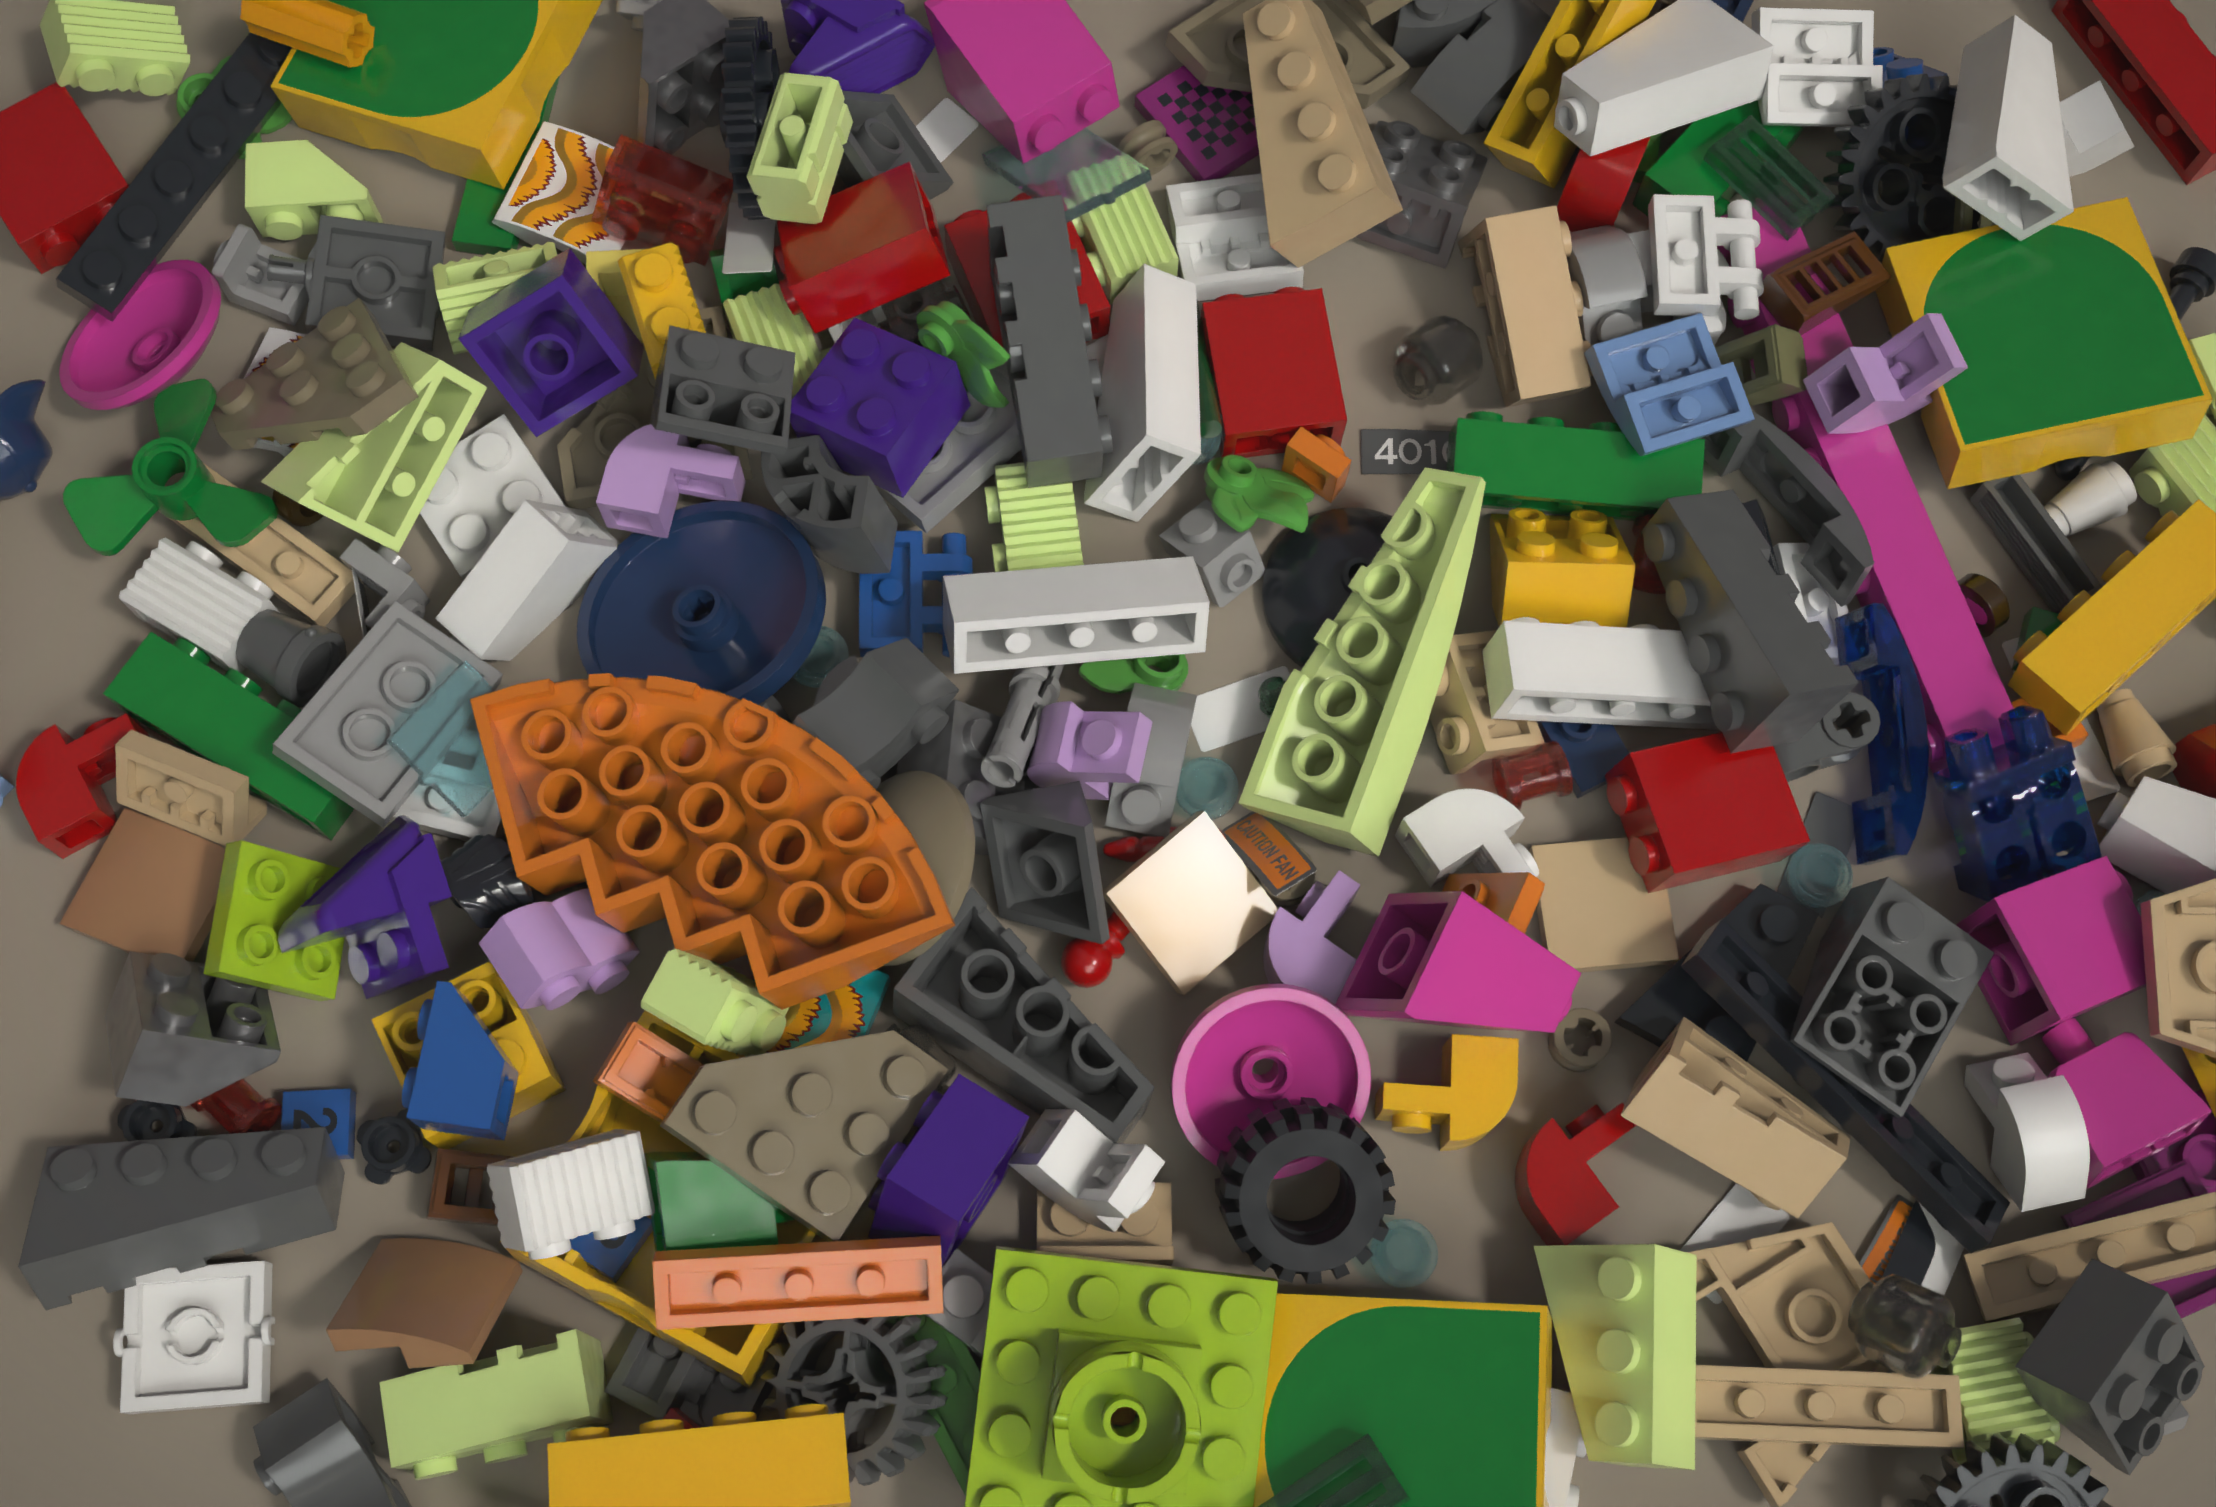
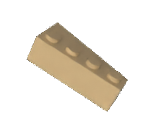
(1312, 135)

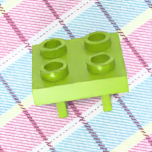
(253, 900)

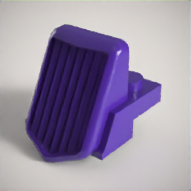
(856, 42)
(381, 908)

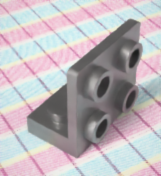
(1433, 187)

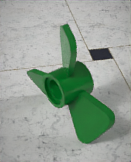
(117, 507)

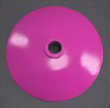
(148, 342)
(1313, 1055)

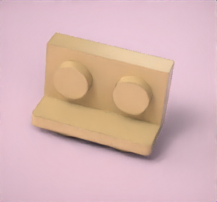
(1463, 711)
(185, 789)
(1140, 1238)

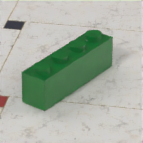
(1683, 165)
(1570, 468)
(221, 722)

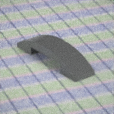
(1804, 496)

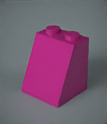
(1022, 69)
(2059, 948)
(1456, 966)

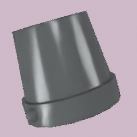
(290, 654)

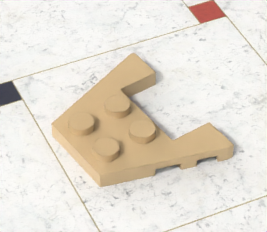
(2182, 966)
(1794, 1308)

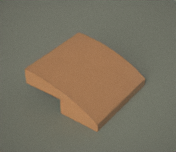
(149, 889)
(427, 1300)

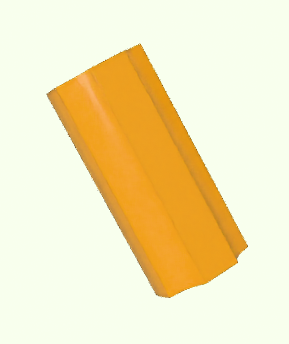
(312, 27)

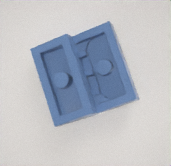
(1668, 385)

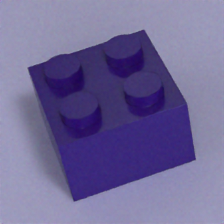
(552, 342)
(881, 405)
(948, 1167)

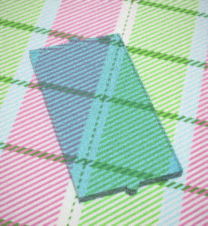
(1080, 169)

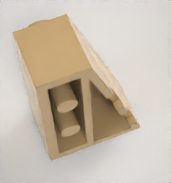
(1530, 304)
(1735, 1120)

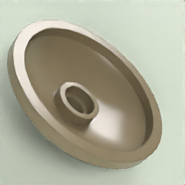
(942, 829)

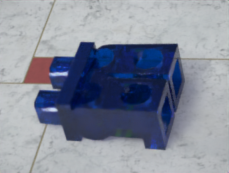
(2014, 805)

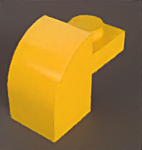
(1473, 1096)

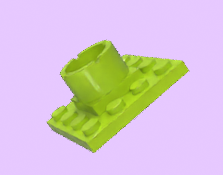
(1103, 1334)

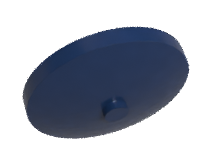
(714, 605)

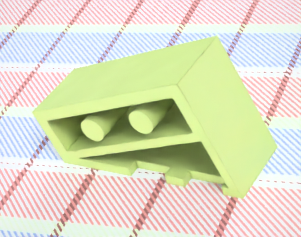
(385, 476)
(1627, 1348)
(495, 1404)

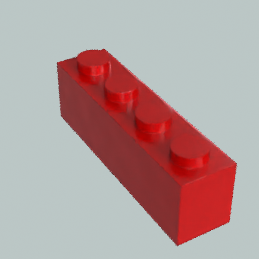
(2156, 72)

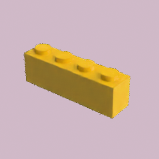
(1525, 129)
(2124, 622)
(722, 1465)

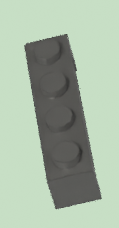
(2034, 541)

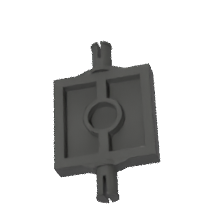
(373, 262)

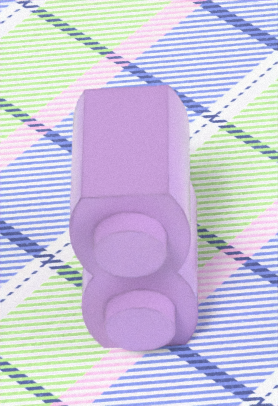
(557, 951)

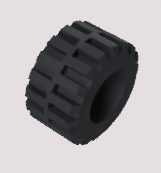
(1339, 1230)

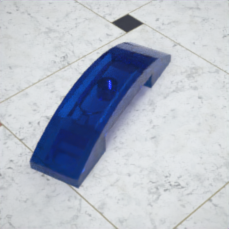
(1900, 751)

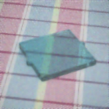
(444, 741)

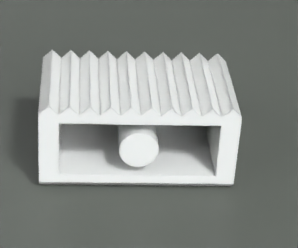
(193, 599)
(570, 1192)

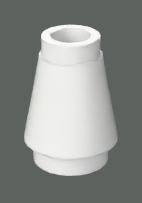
(2092, 498)

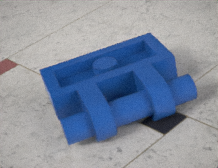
(893, 601)

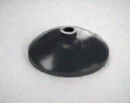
(1311, 574)

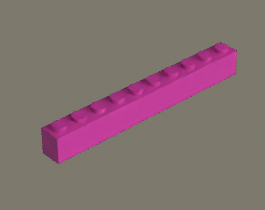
(1909, 563)

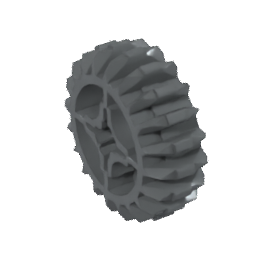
(861, 1357)

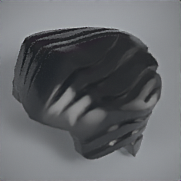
(485, 880)

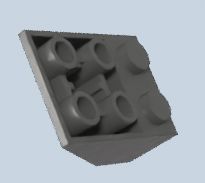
(1886, 991)

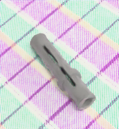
(1030, 692)

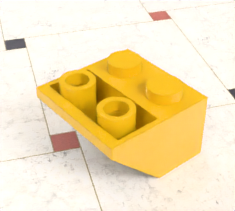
(1560, 568)
(506, 1022)

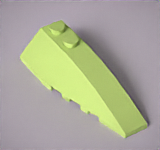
(1366, 693)

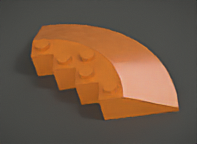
(711, 821)

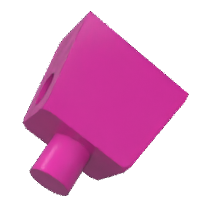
(2125, 1096)

